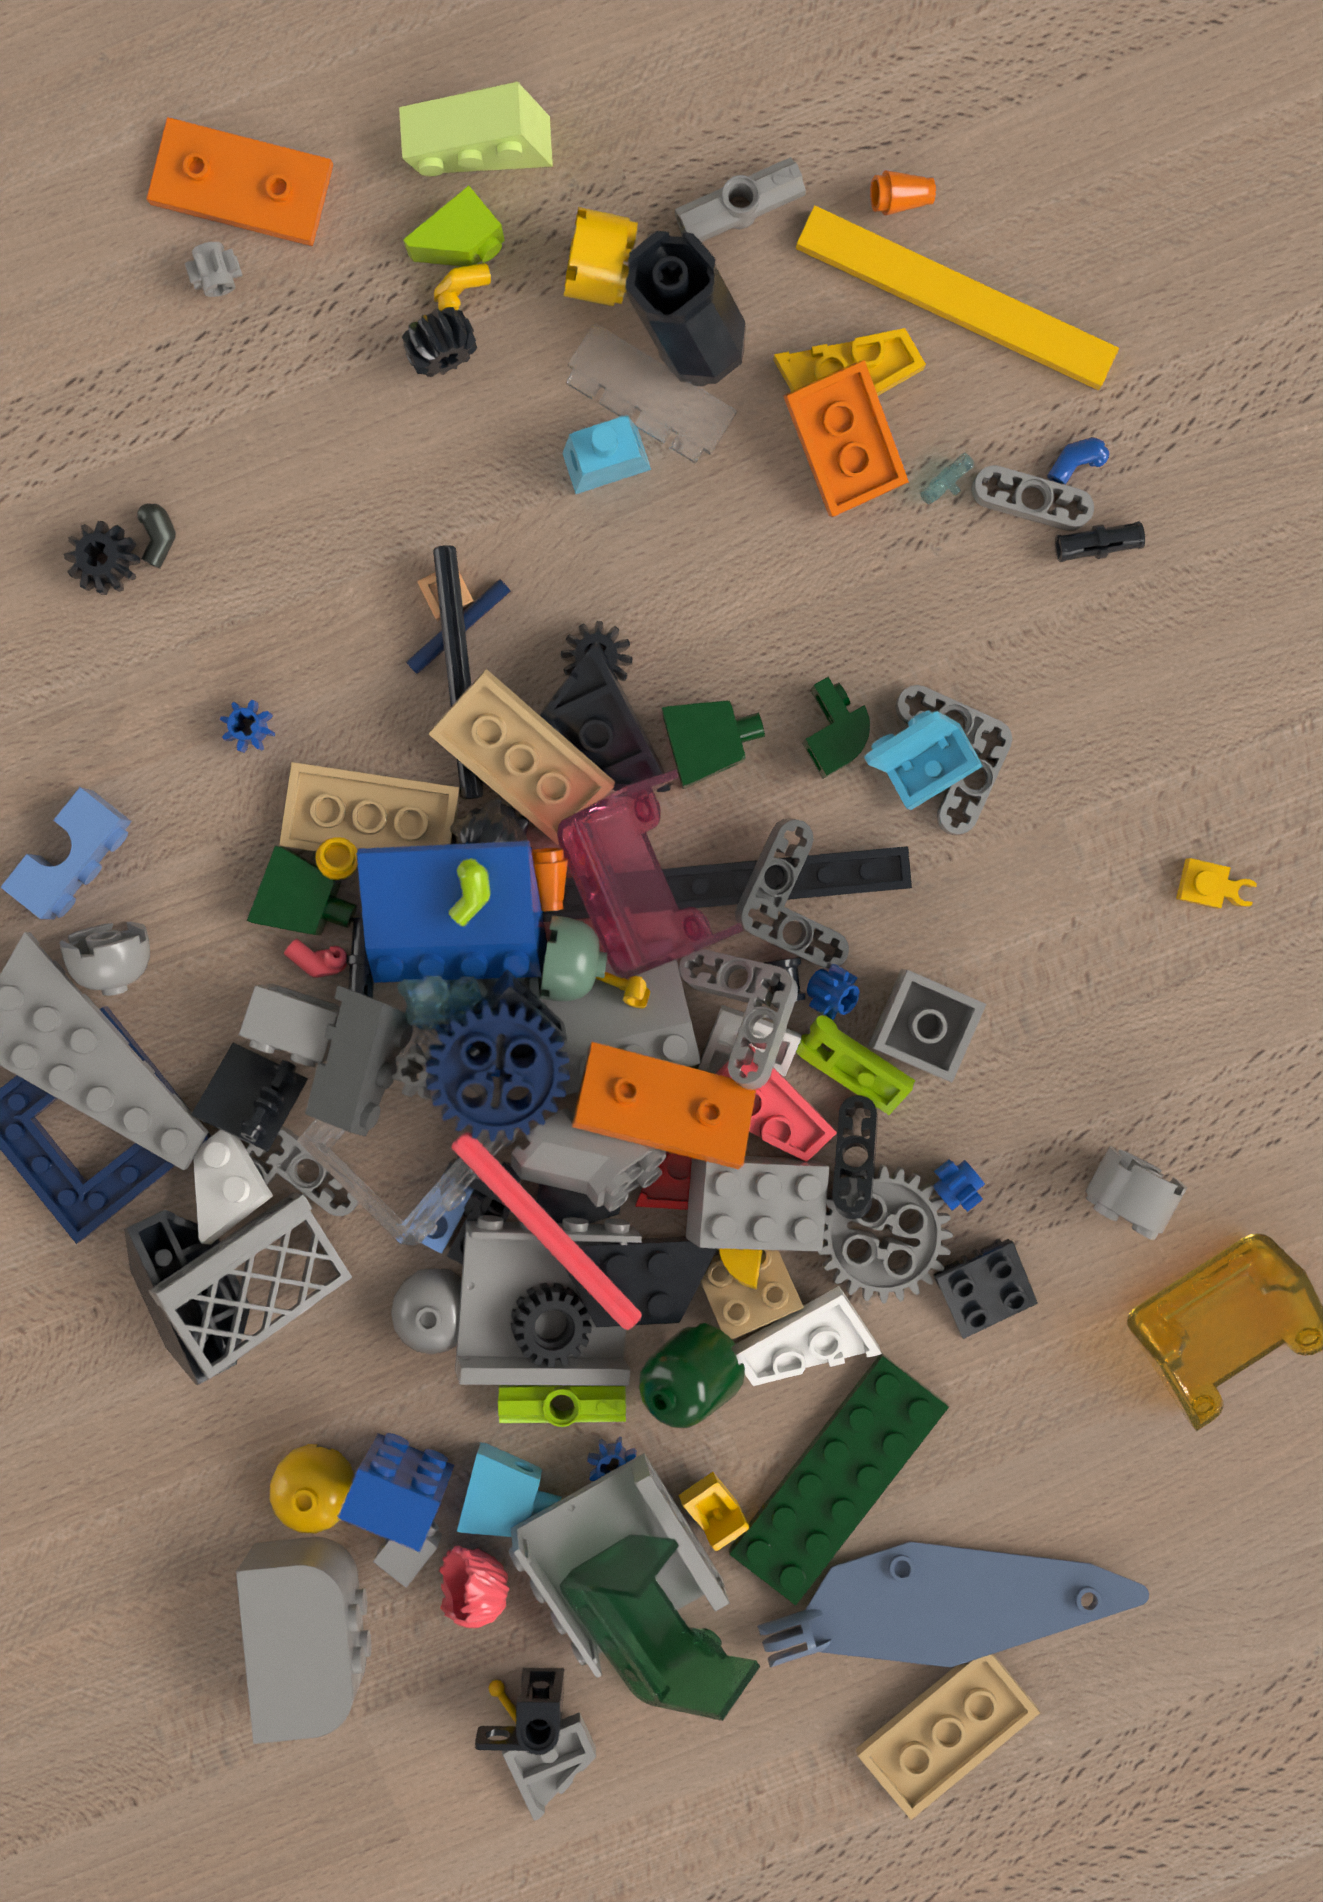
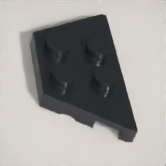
(601, 722)
(653, 1275)

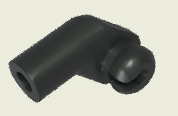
(160, 532)

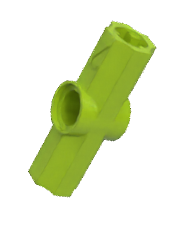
(534, 1404)

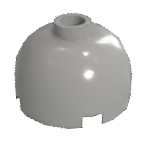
(107, 957)
(428, 1310)

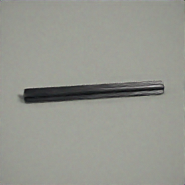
(455, 647)

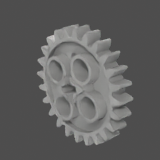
(872, 1268)

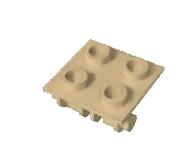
(745, 1308)

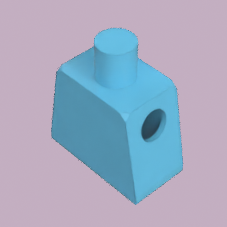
(604, 454)
(501, 1493)

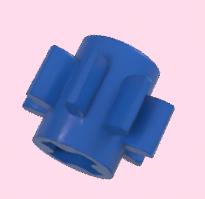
(236, 724)
(833, 991)
(958, 1185)
(606, 1453)

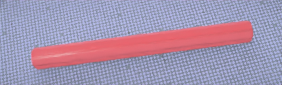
(546, 1230)

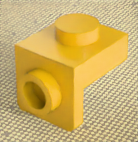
(714, 1511)

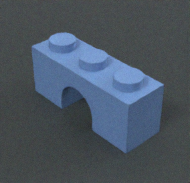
(93, 831)

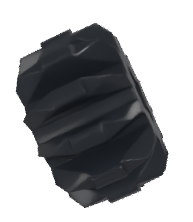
(439, 342)
(94, 573)
(611, 649)

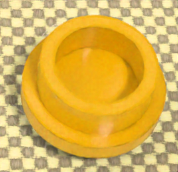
(337, 858)

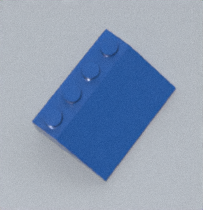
(408, 918)

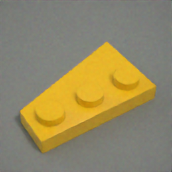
(888, 355)

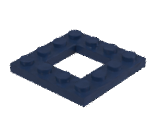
(72, 1200)

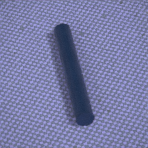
(471, 616)

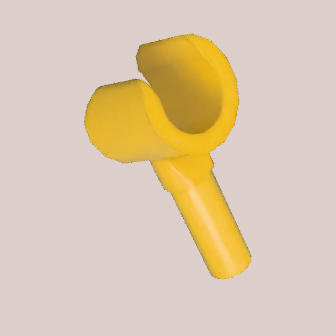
(635, 989)

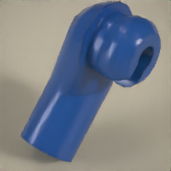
(1078, 453)

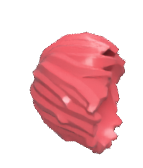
(473, 1587)

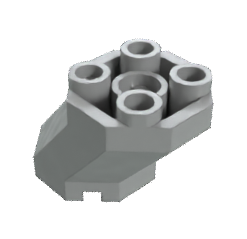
(586, 1161)

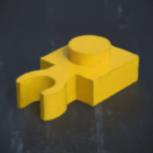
(1209, 884)

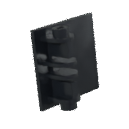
(250, 1096)
(986, 1287)

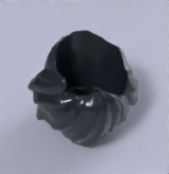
(491, 824)

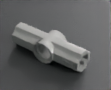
(763, 190)

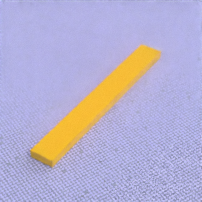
(956, 298)

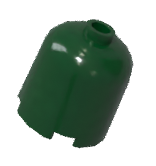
(691, 1376)

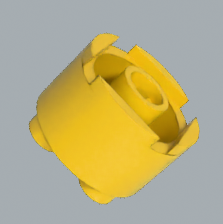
(597, 257)

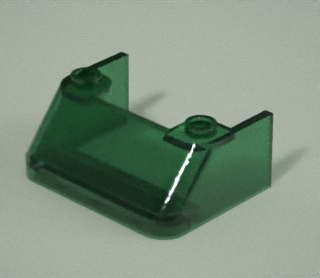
(646, 1635)

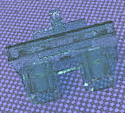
(436, 999)

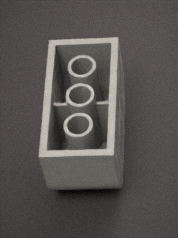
(301, 1636)

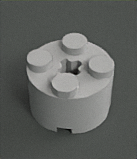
(1135, 1191)

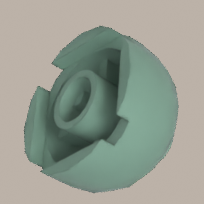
(571, 960)

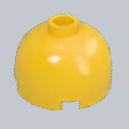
(310, 1488)

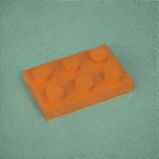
(846, 438)

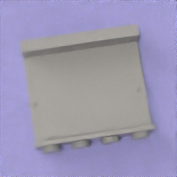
(497, 1269)
(595, 1518)

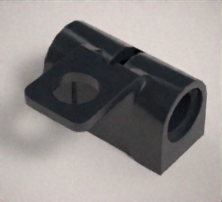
(536, 1715)

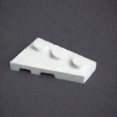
(814, 1335)

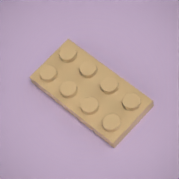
(520, 755)
(365, 809)
(946, 1732)

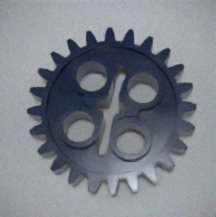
(457, 1069)

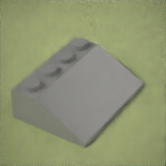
(602, 1017)

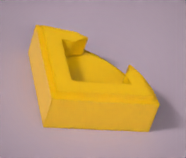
(742, 1265)

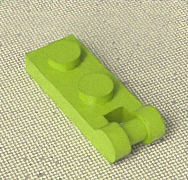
(854, 1065)

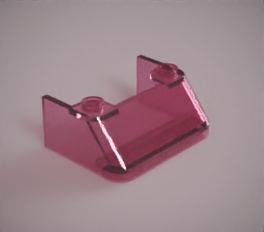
(626, 884)

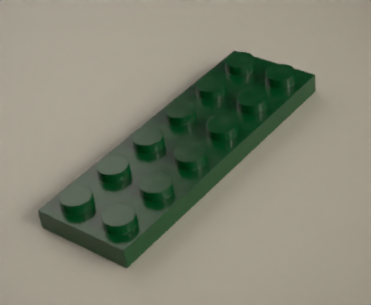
(838, 1478)

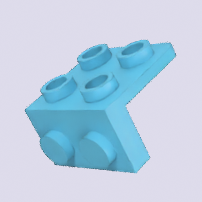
(924, 757)

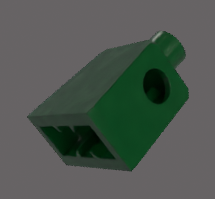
(708, 738)
(298, 896)

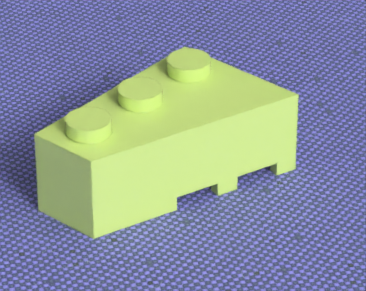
(476, 132)

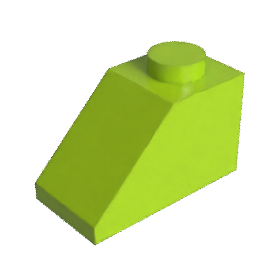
(457, 233)

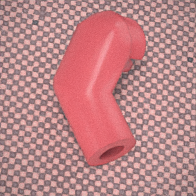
(317, 963)

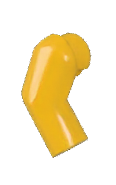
(457, 280)

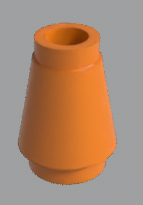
(900, 192)
(550, 876)

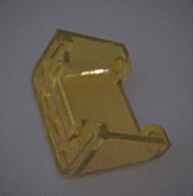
(1225, 1321)

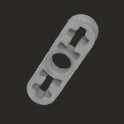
(1048, 488)

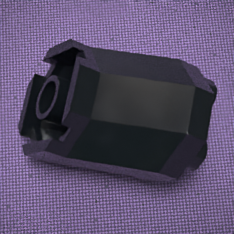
(686, 307)

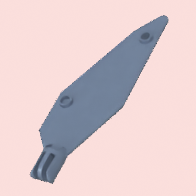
(945, 1605)

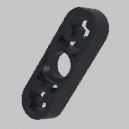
(869, 1127)

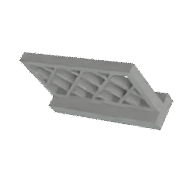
(231, 1253)

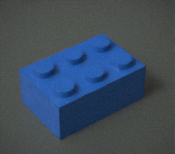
(397, 1491)

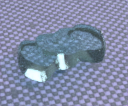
(947, 479)

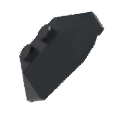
(158, 1250)

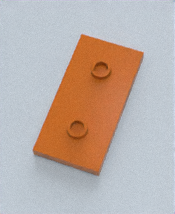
(240, 181)
(664, 1106)

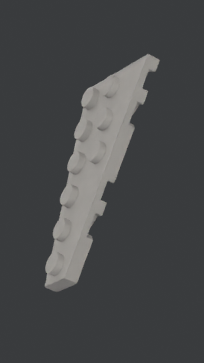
(77, 1055)

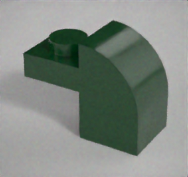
(844, 737)

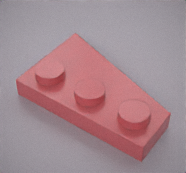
(785, 1116)

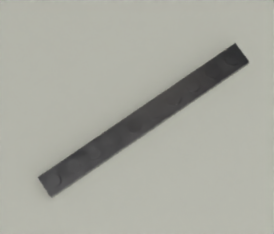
(819, 877)

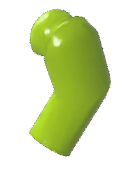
(475, 891)

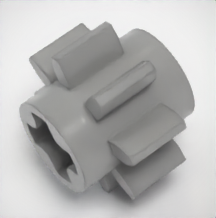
(213, 269)
(409, 1067)

